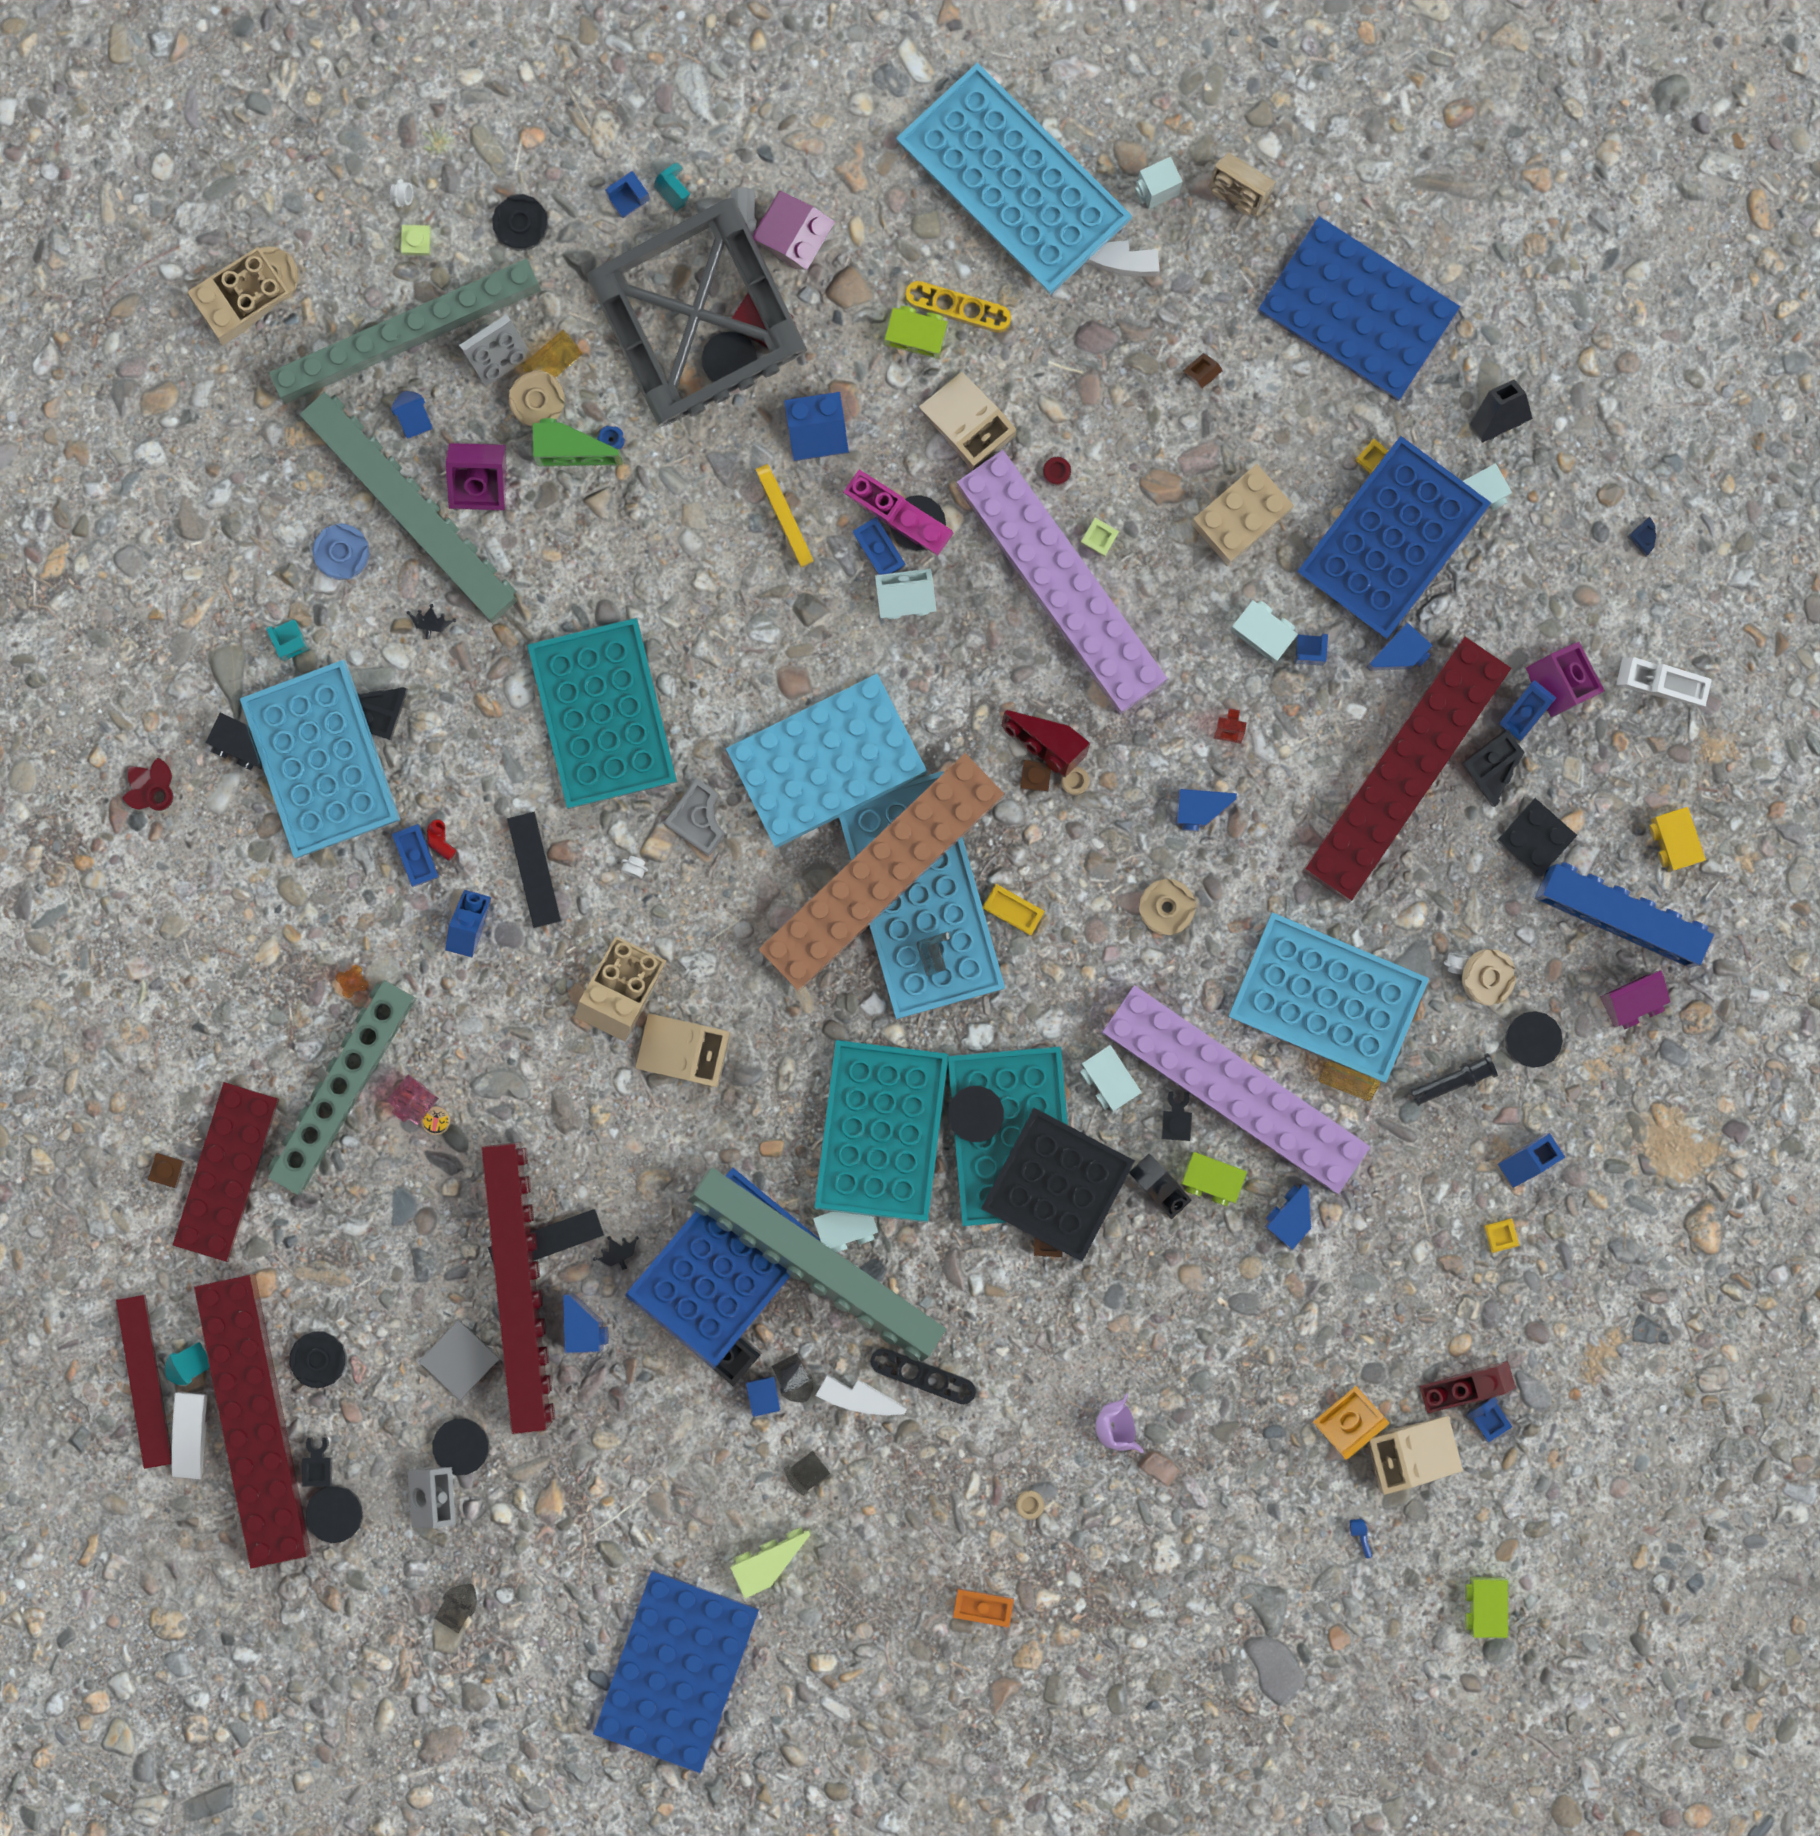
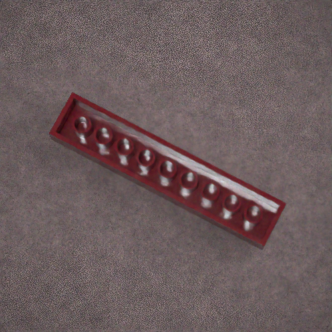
(1406, 769)
(517, 1288)
(252, 1421)

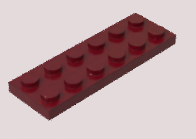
(225, 1172)

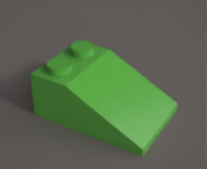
(564, 446)

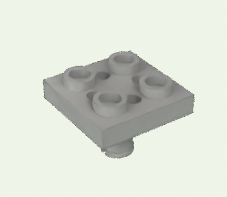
(491, 346)

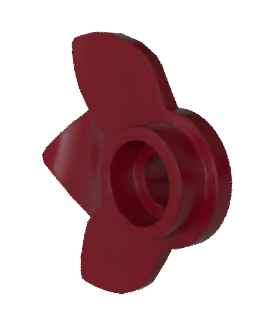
(147, 784)

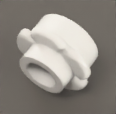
(401, 193)
(634, 867)
(1456, 962)

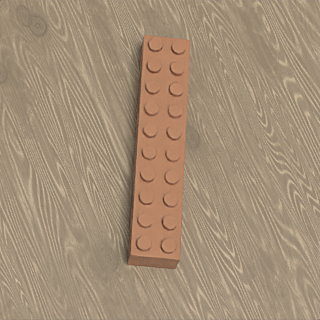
(882, 872)

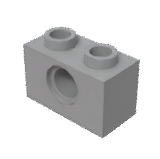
(431, 1497)

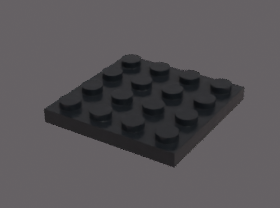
(1058, 1184)

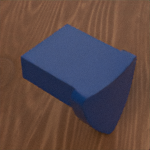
(411, 413)
(1489, 1418)

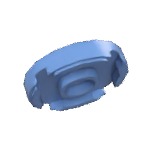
(341, 551)

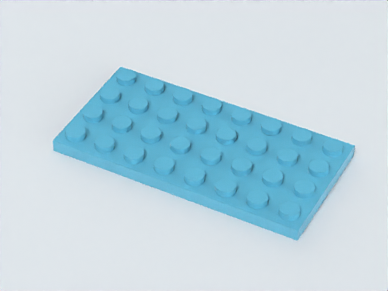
(1014, 178)
(934, 904)

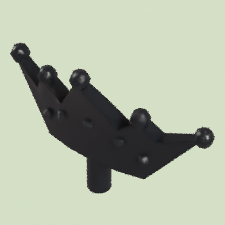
(430, 621)
(617, 1253)

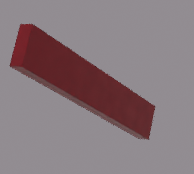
(144, 1381)

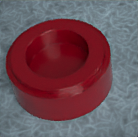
(1057, 471)

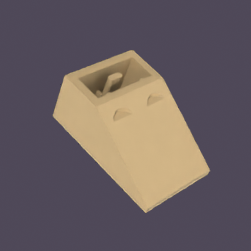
(1241, 184)
(238, 295)
(968, 420)
(619, 988)
(683, 1050)
(1414, 1455)

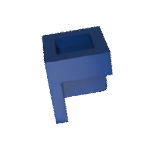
(627, 194)
(1311, 650)
(763, 1396)

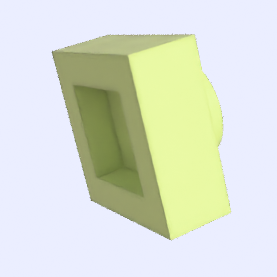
(416, 240)
(1099, 537)

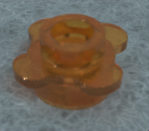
(344, 980)

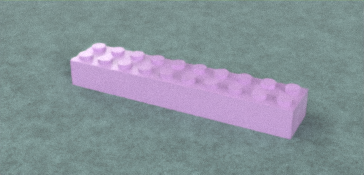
(1061, 582)
(1235, 1090)

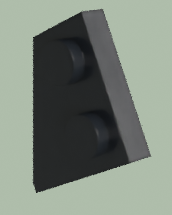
(383, 710)
(1494, 765)

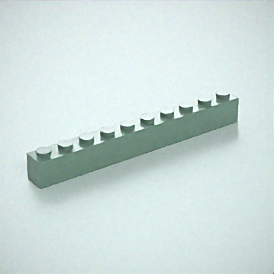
(405, 331)
(408, 507)
(816, 1265)

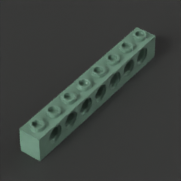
(297, 1178)

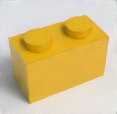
(1676, 839)

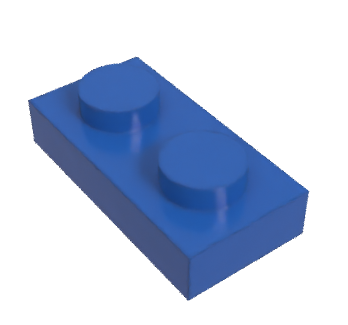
(878, 547)
(1527, 710)
(415, 855)

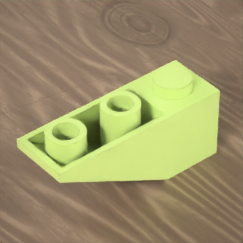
(762, 1569)

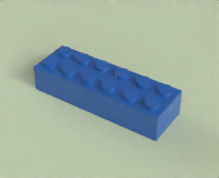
(1624, 915)

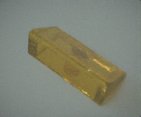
(554, 355)
(1348, 1080)

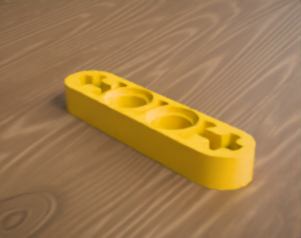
(956, 312)
(784, 515)

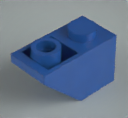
(467, 923)
(1531, 1160)
(1293, 1218)

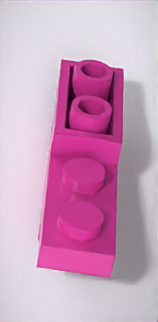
(898, 513)

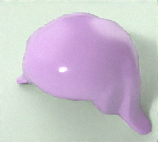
(1124, 1434)

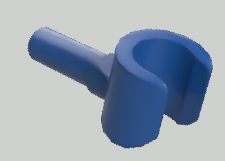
(1359, 1528)

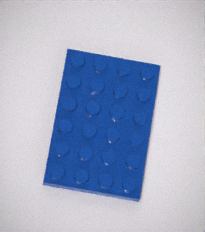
(1358, 308)
(1394, 537)
(710, 1283)
(676, 1671)

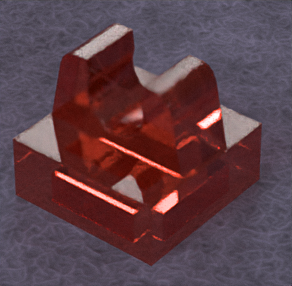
(1230, 728)

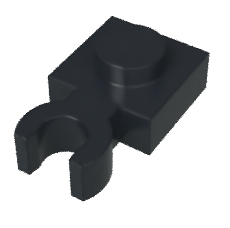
(1177, 1123)
(317, 1468)

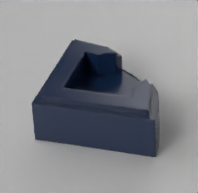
(1644, 536)

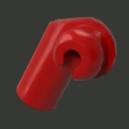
(437, 839)

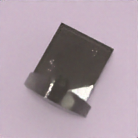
(931, 953)
(793, 1379)
(806, 1473)
(457, 1606)

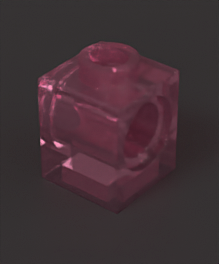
(422, 1100)

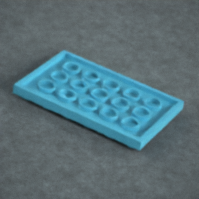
(320, 759)
(826, 760)
(1328, 997)

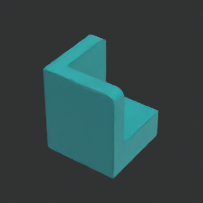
(287, 640)

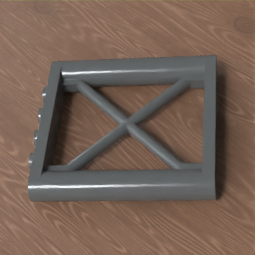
(780, 333)

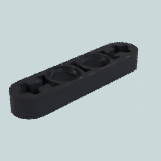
(924, 1373)

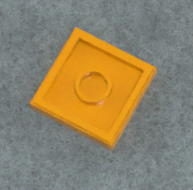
(1351, 1422)

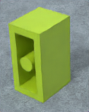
(916, 332)
(1213, 1178)
(1487, 1607)

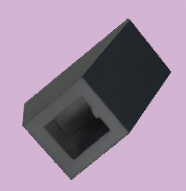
(1501, 411)
(235, 739)
(1160, 1186)

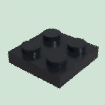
(1536, 837)

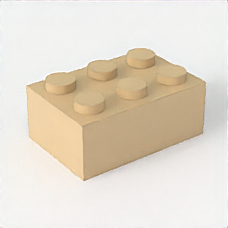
(1242, 514)

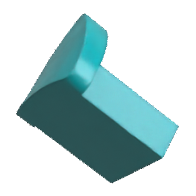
(671, 187)
(186, 1365)

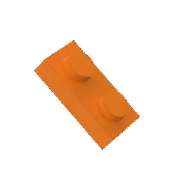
(983, 1607)

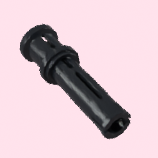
(1467, 1075)

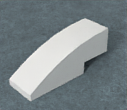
(1117, 259)
(1663, 681)
(859, 1398)
(188, 1434)

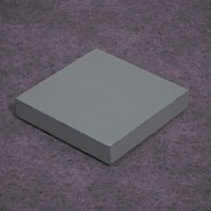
(459, 1360)

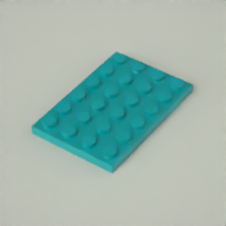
(602, 713)
(1021, 1082)
(881, 1131)

